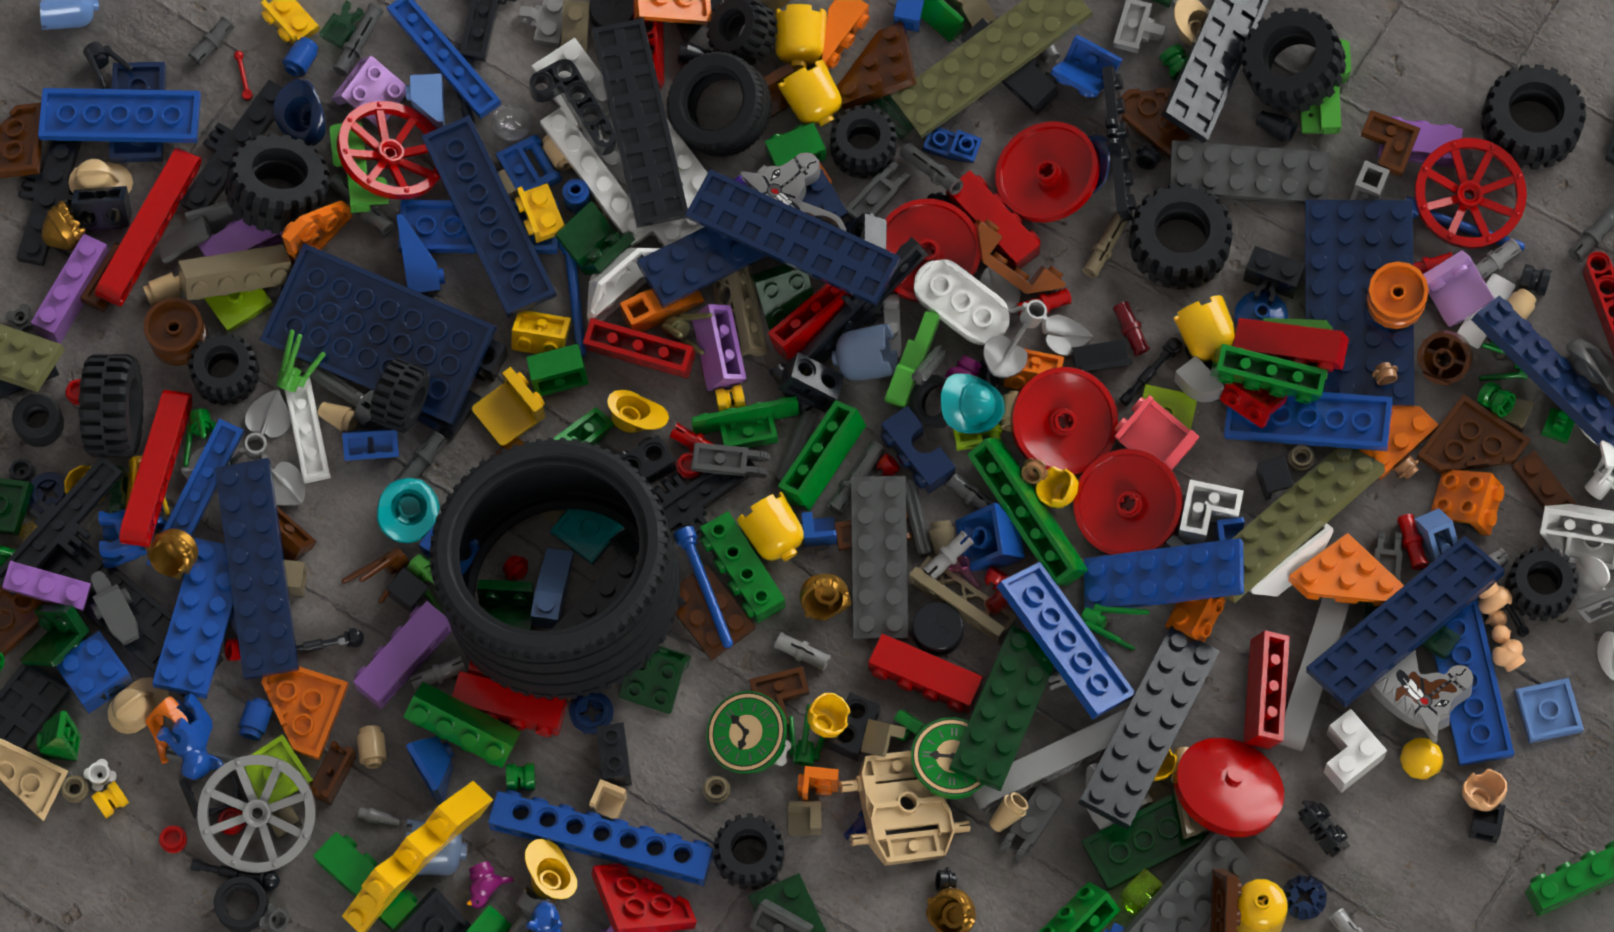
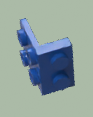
(1084, 67)

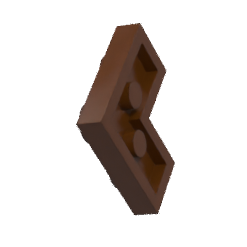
(1395, 135)
(782, 686)

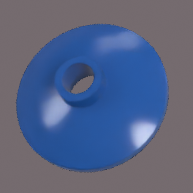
(1248, 307)

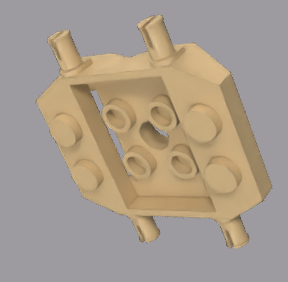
(881, 787)

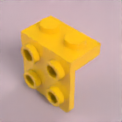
(510, 408)

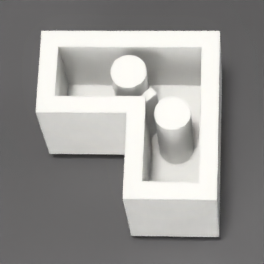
(1204, 504)
(1358, 749)

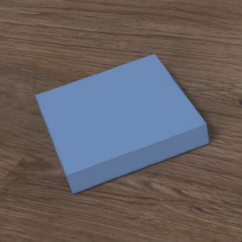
(1548, 710)

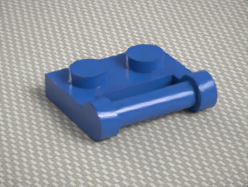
(520, 169)

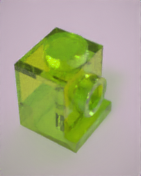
(1140, 891)

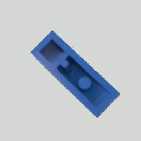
(419, 265)

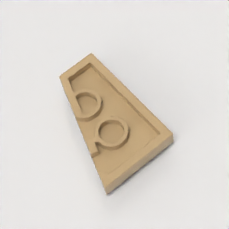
(30, 778)

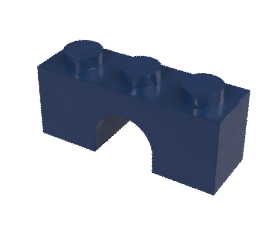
(929, 469)

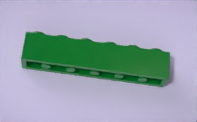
(1027, 511)

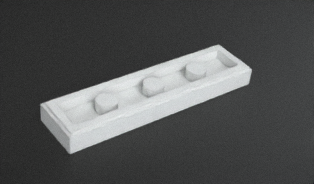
(308, 434)

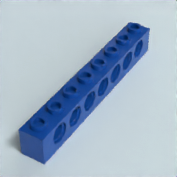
(530, 828)

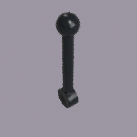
(1522, 630)

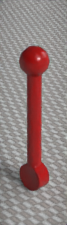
(246, 94)

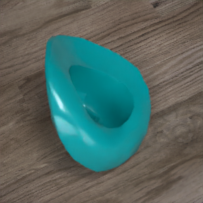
(971, 404)
(407, 510)

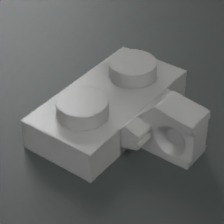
(546, 21)
(1137, 27)

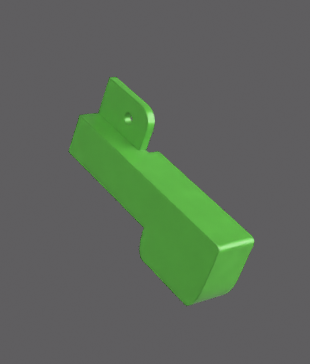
(1327, 116)
(359, 197)
(914, 353)

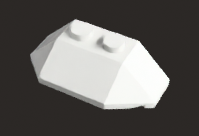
(616, 283)
(1579, 532)
(1277, 580)

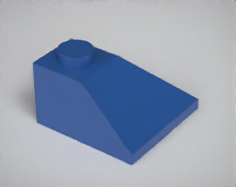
(994, 538)
(434, 764)

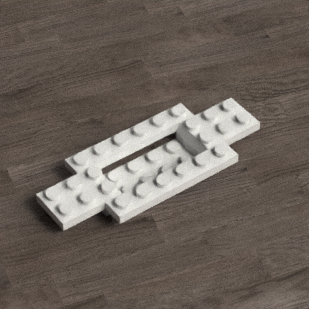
(605, 173)

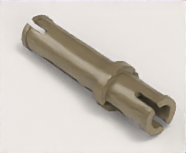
(1102, 251)

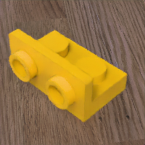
(290, 19)
(541, 212)
(539, 332)

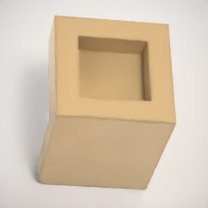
(608, 800)

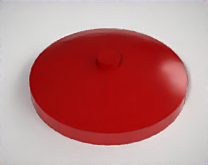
(1047, 172)
(940, 230)
(1064, 419)
(1128, 502)
(1229, 787)

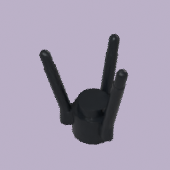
(99, 58)

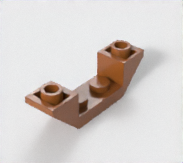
(1044, 278)

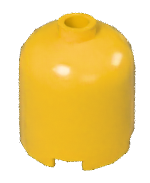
(800, 35)
(812, 94)
(1206, 327)
(773, 528)
(1262, 917)

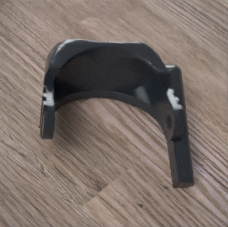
(193, 804)

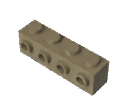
(234, 272)

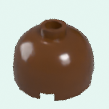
(1445, 357)

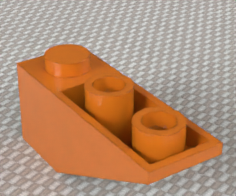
(842, 24)
(645, 311)

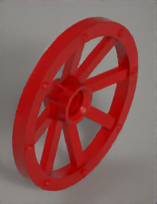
(388, 153)
(1474, 188)

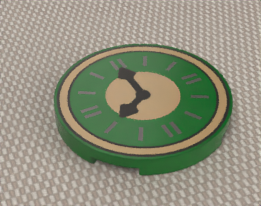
(747, 732)
(933, 755)

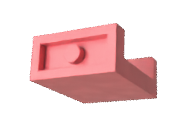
(1156, 432)

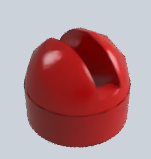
(888, 465)
(995, 576)
(232, 650)

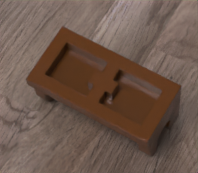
(332, 773)

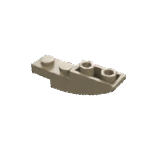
(576, 23)

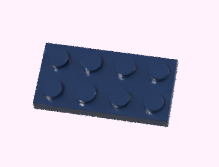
(142, 77)

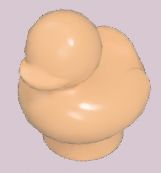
(1492, 601)
(1510, 652)

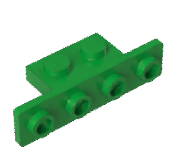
(747, 425)

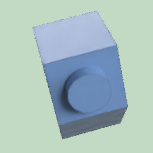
(427, 97)
(1437, 533)

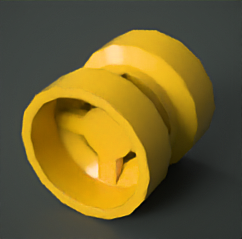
(724, 401)
(111, 793)

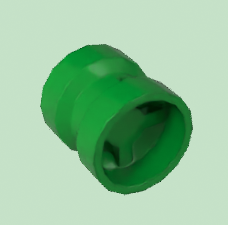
(1173, 59)
(1497, 399)
(521, 777)

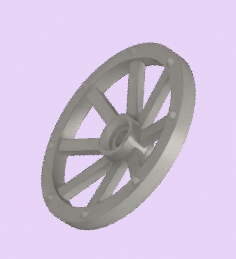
(248, 813)

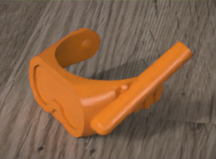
(156, 719)

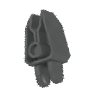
(113, 606)

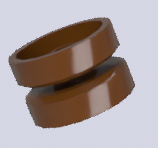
(174, 329)

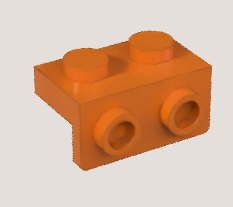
(1196, 617)

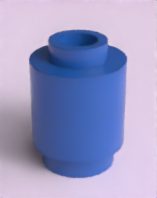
(300, 57)
(575, 195)
(255, 719)

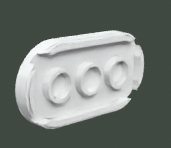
(961, 301)

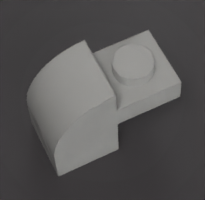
(1370, 182)
(1197, 383)

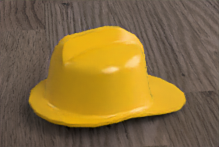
(635, 413)
(549, 870)

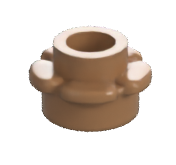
(1385, 373)
(1406, 467)
(1032, 476)

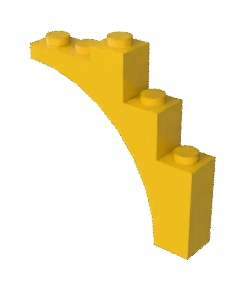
(414, 854)

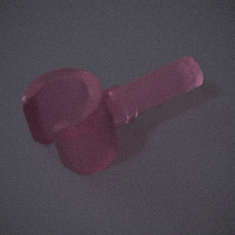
(963, 566)

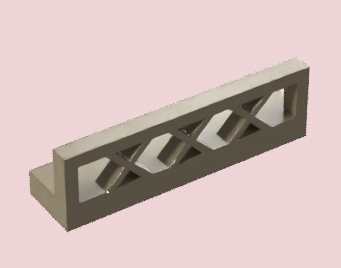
(746, 310)
(970, 614)

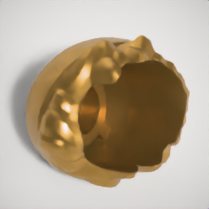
(60, 228)
(173, 553)
(824, 596)
(951, 911)

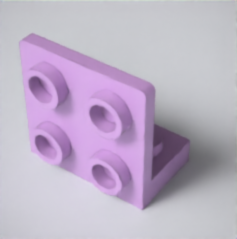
(369, 83)
(1457, 288)

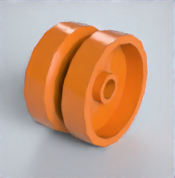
(1395, 280)

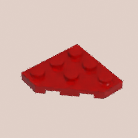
(639, 903)

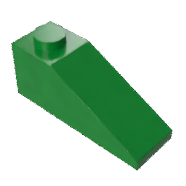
(589, 428)
(59, 738)

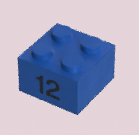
(94, 672)

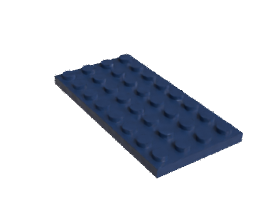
(1342, 252)
(371, 322)

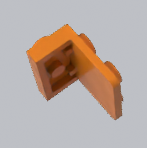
(1470, 498)

